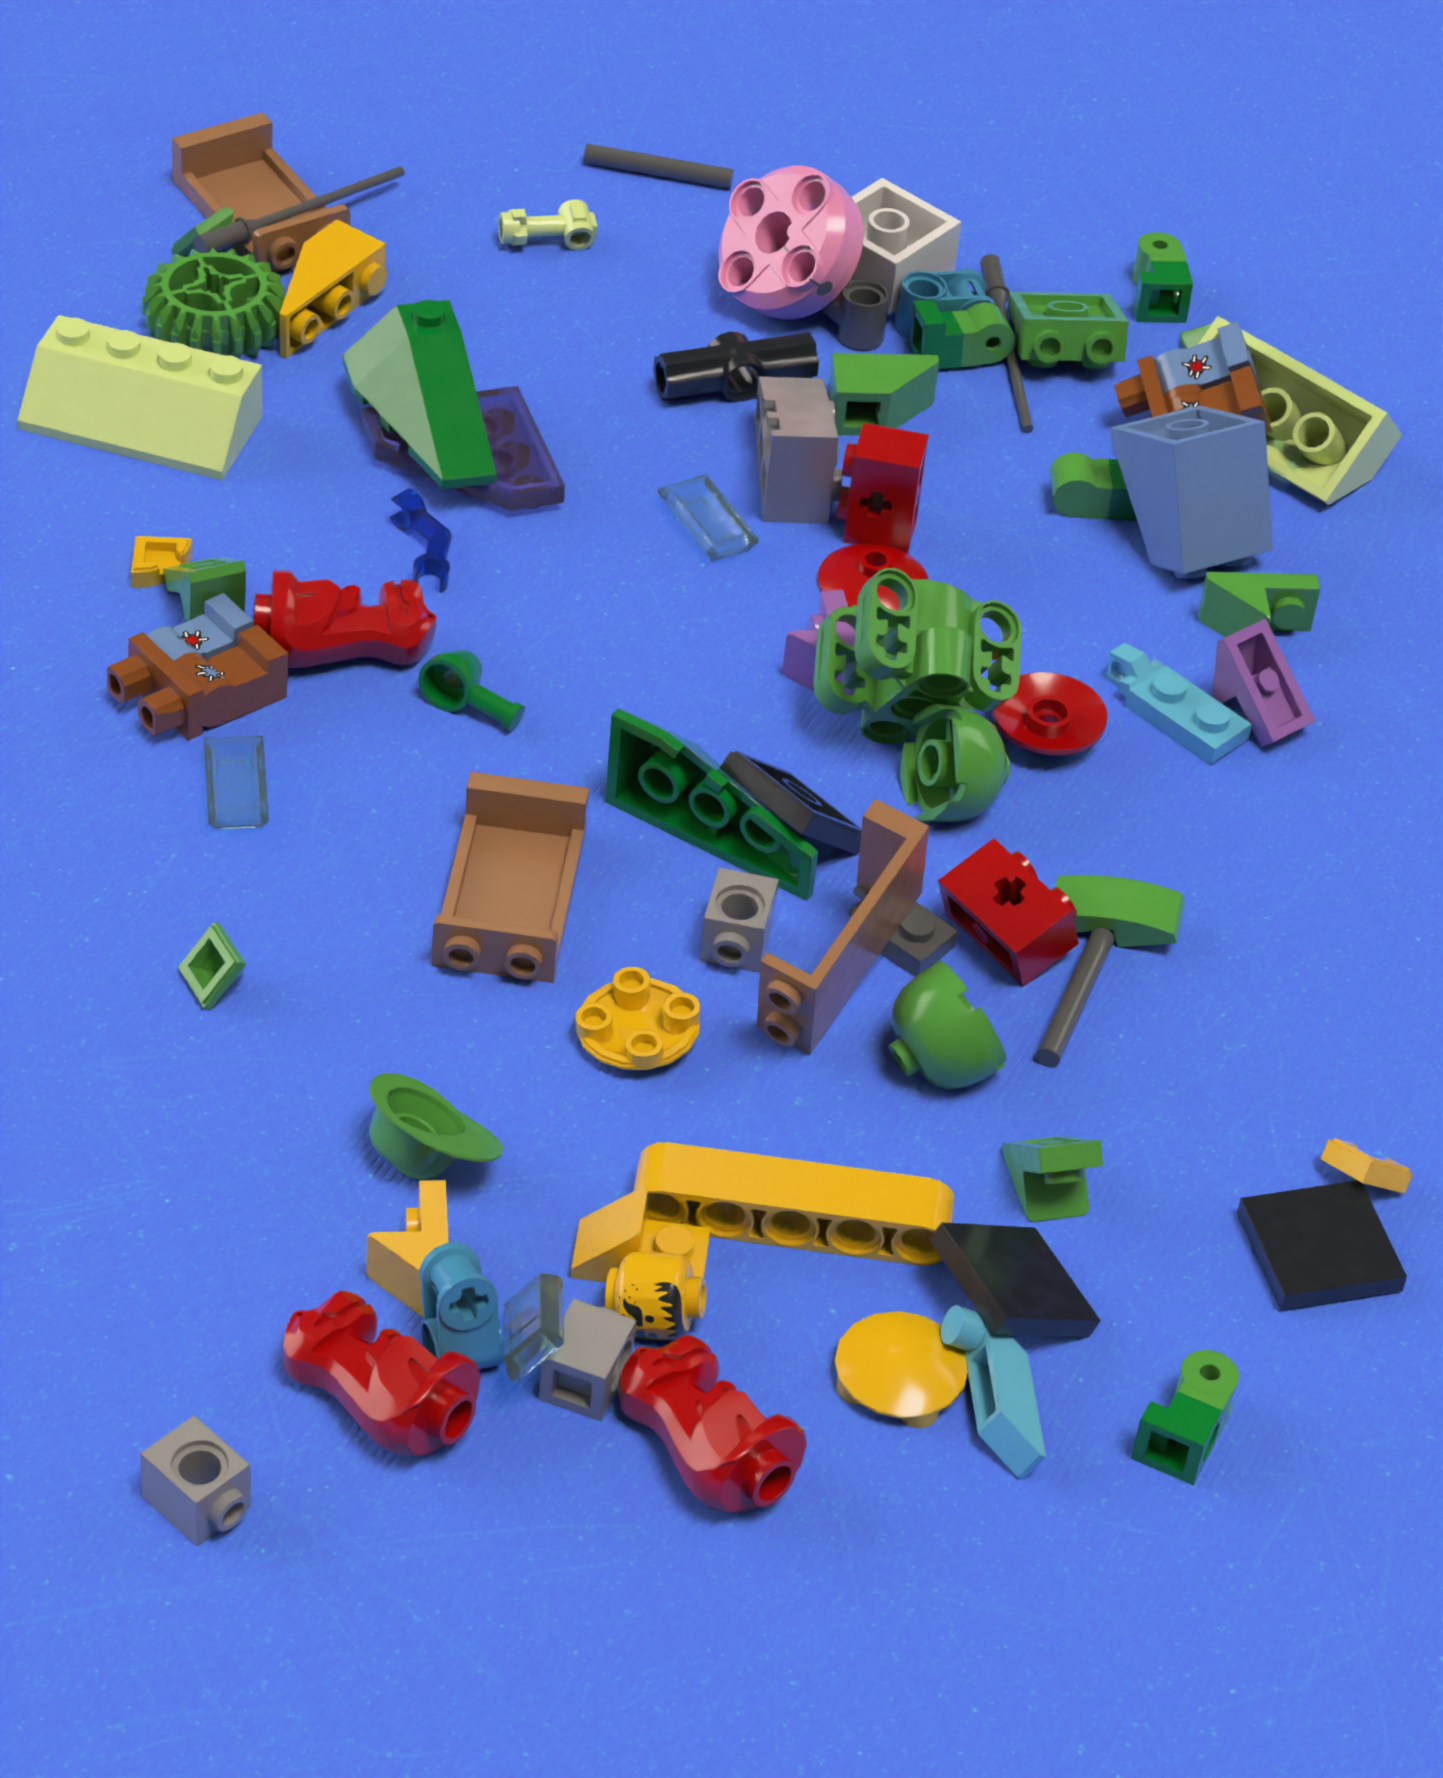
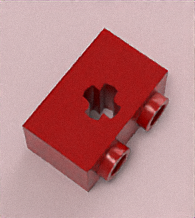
(884, 486)
(1009, 911)

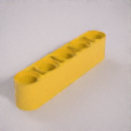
(795, 1202)

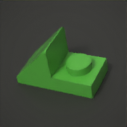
(207, 579)
(1241, 599)
(1052, 1174)

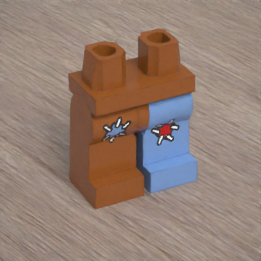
(1208, 375)
(201, 671)

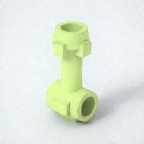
(572, 222)

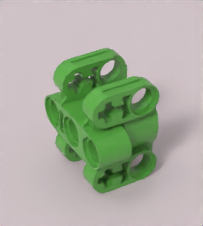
(915, 655)

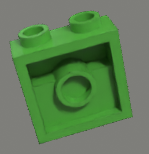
(1068, 328)

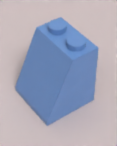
(1197, 487)

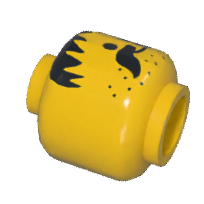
(656, 1293)

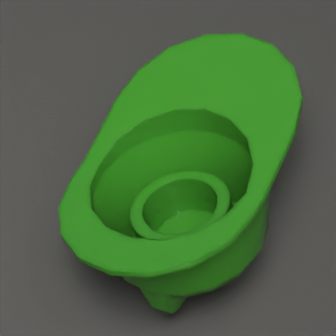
(423, 1130)

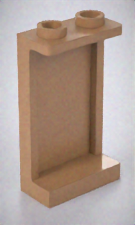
(241, 170)
(512, 878)

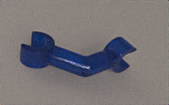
(439, 537)

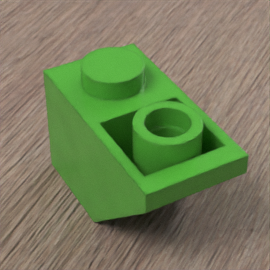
(880, 389)

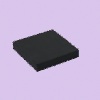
(793, 801)
(1321, 1245)
(1014, 1280)

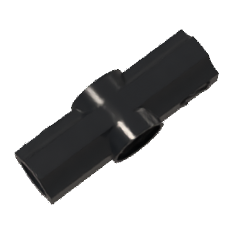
(734, 365)

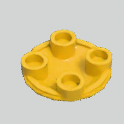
(638, 1021)
(899, 1367)

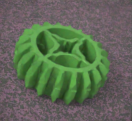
(215, 303)

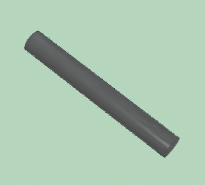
(658, 166)
(1075, 997)

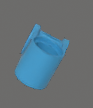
(947, 290)
(459, 1306)

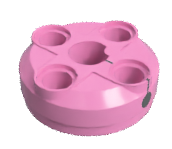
(789, 242)

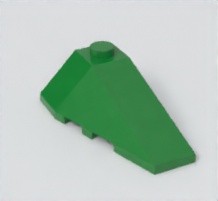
(423, 388)
(690, 797)

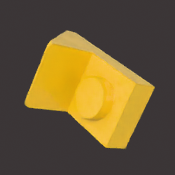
(622, 1228)
(397, 1256)

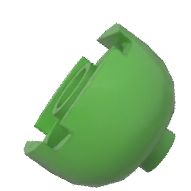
(953, 764)
(943, 1032)

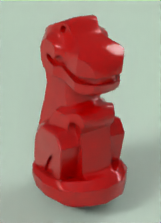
(331, 624)
(388, 1385)
(711, 1430)

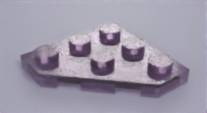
(520, 456)

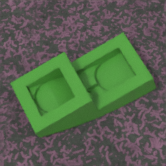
(1131, 908)

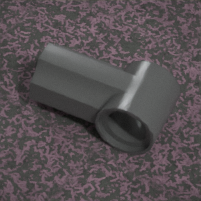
(860, 314)

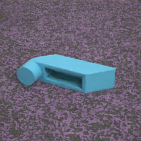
(999, 1389)

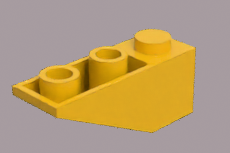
(331, 278)

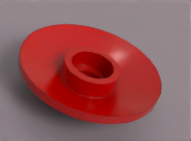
(855, 564)
(1052, 715)

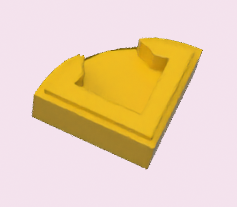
(154, 554)
(1365, 1168)

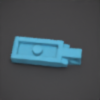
(1176, 705)

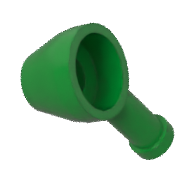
(453, 681)

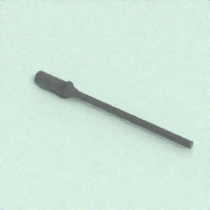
(242, 230)
(997, 290)

